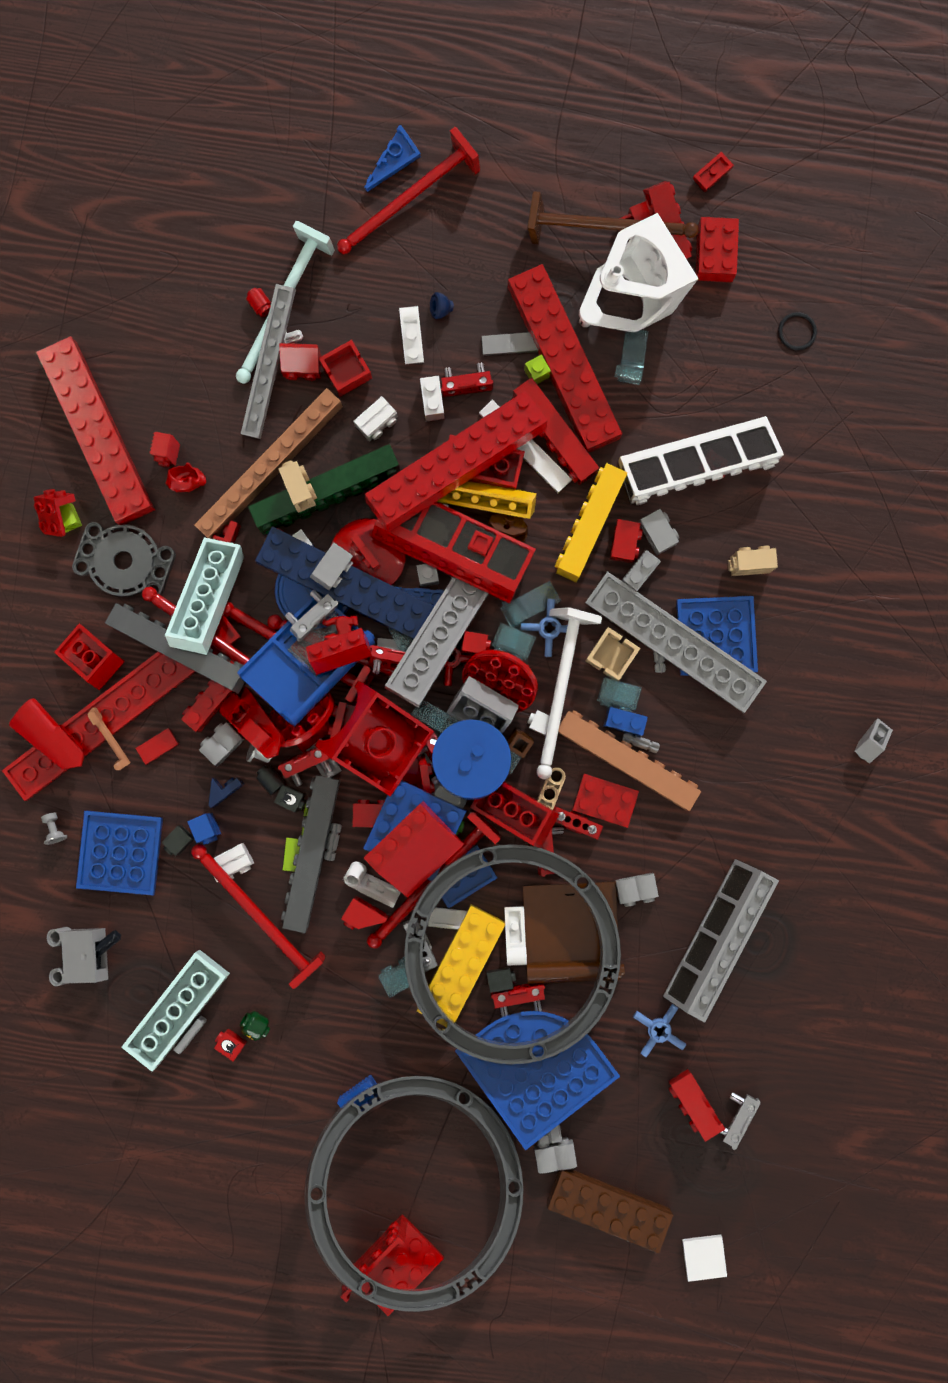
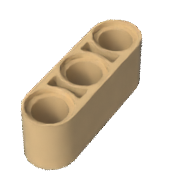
(555, 786)

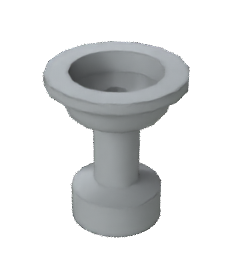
(54, 836)

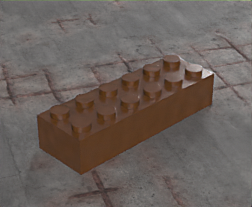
(609, 1209)

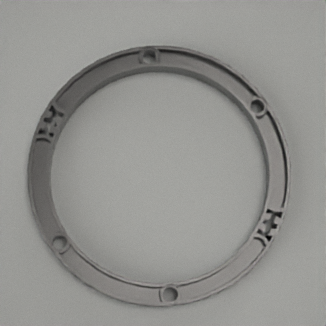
(585, 1018)
(508, 1213)

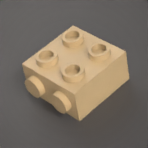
(296, 481)
(753, 561)

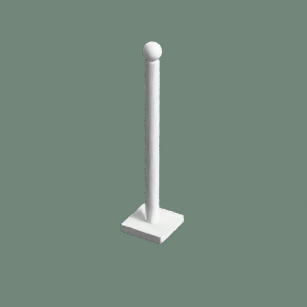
(574, 618)

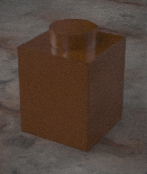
(519, 742)

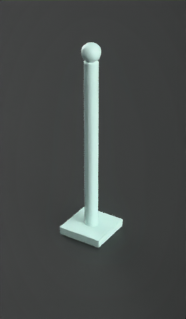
(313, 239)

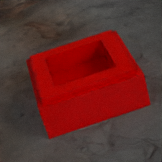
(480, 543)

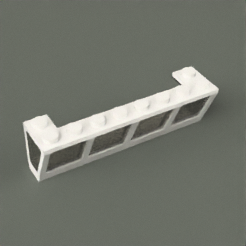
(700, 459)

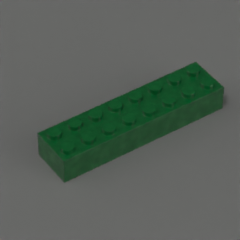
(329, 488)

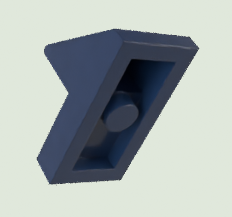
(219, 794)

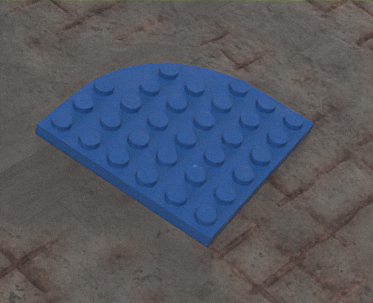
(543, 1092)

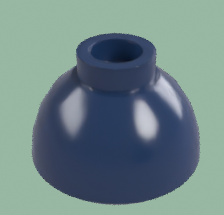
(440, 305)

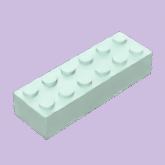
(204, 596)
(175, 1010)

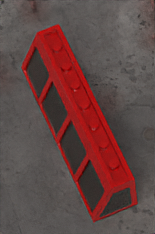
(442, 540)

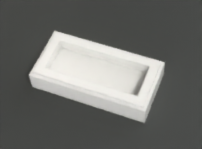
(446, 918)

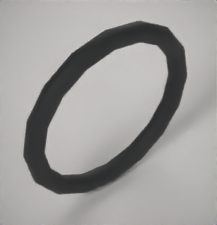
(801, 315)

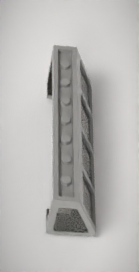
(720, 939)

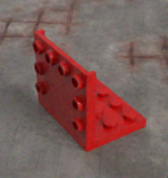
(397, 1259)

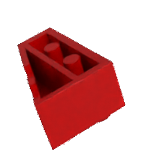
(695, 1105)

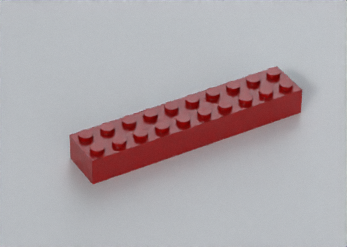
(565, 358)
(95, 431)
(456, 461)

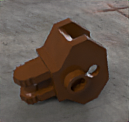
(510, 525)

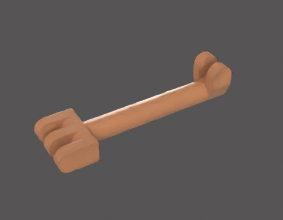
(96, 718)

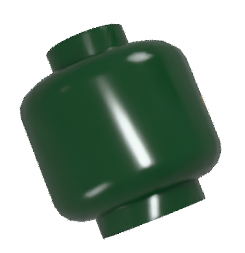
(254, 1025)

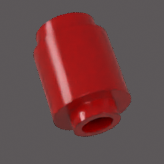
(259, 301)

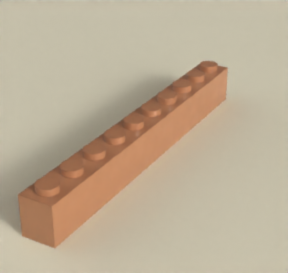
(267, 465)

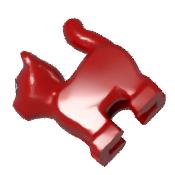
(342, 623)

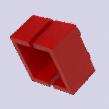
(344, 368)

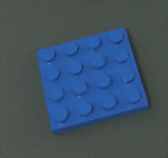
(725, 623)
(402, 803)
(119, 852)

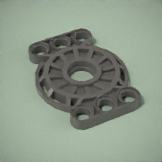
(104, 553)

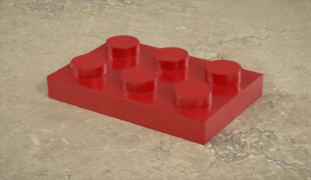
(605, 800)

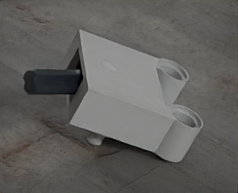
(82, 954)

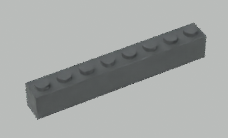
(153, 635)
(311, 853)

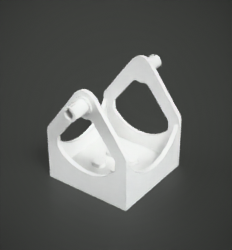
(654, 271)

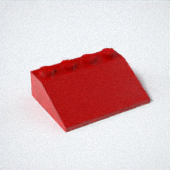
(414, 850)

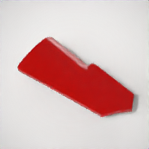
(252, 723)
(47, 735)

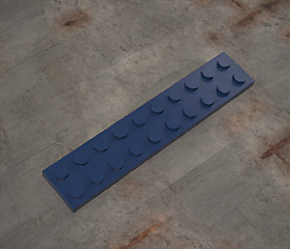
(356, 589)

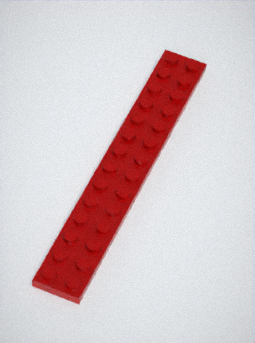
(118, 708)

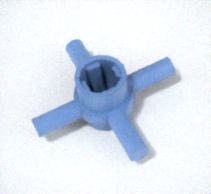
(544, 622)
(666, 1034)

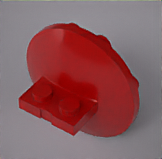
(368, 553)
(504, 675)
(309, 729)

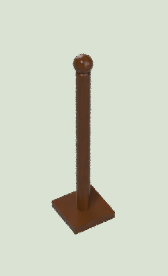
(538, 218)

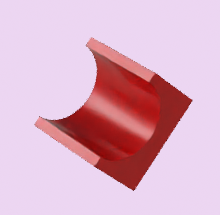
(377, 740)

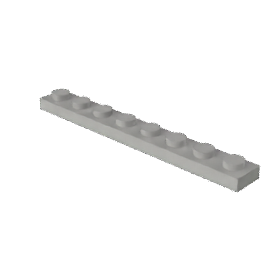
(268, 361)

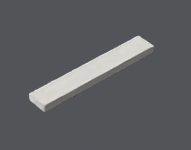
(537, 458)

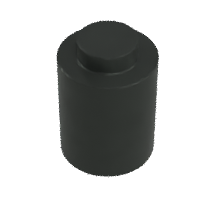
(270, 779)

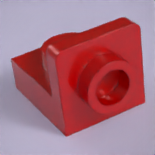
(230, 531)

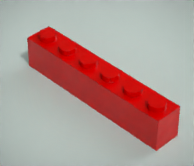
(560, 437)

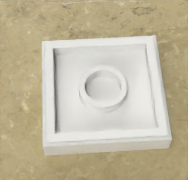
(704, 1257)

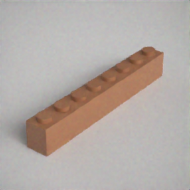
(629, 761)

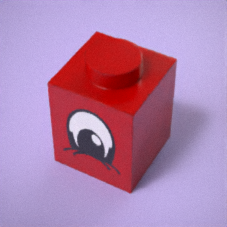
(229, 1044)

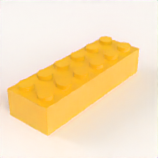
(592, 520)
(464, 961)

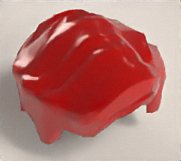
(185, 478)

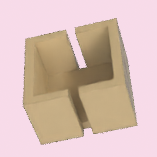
(612, 654)

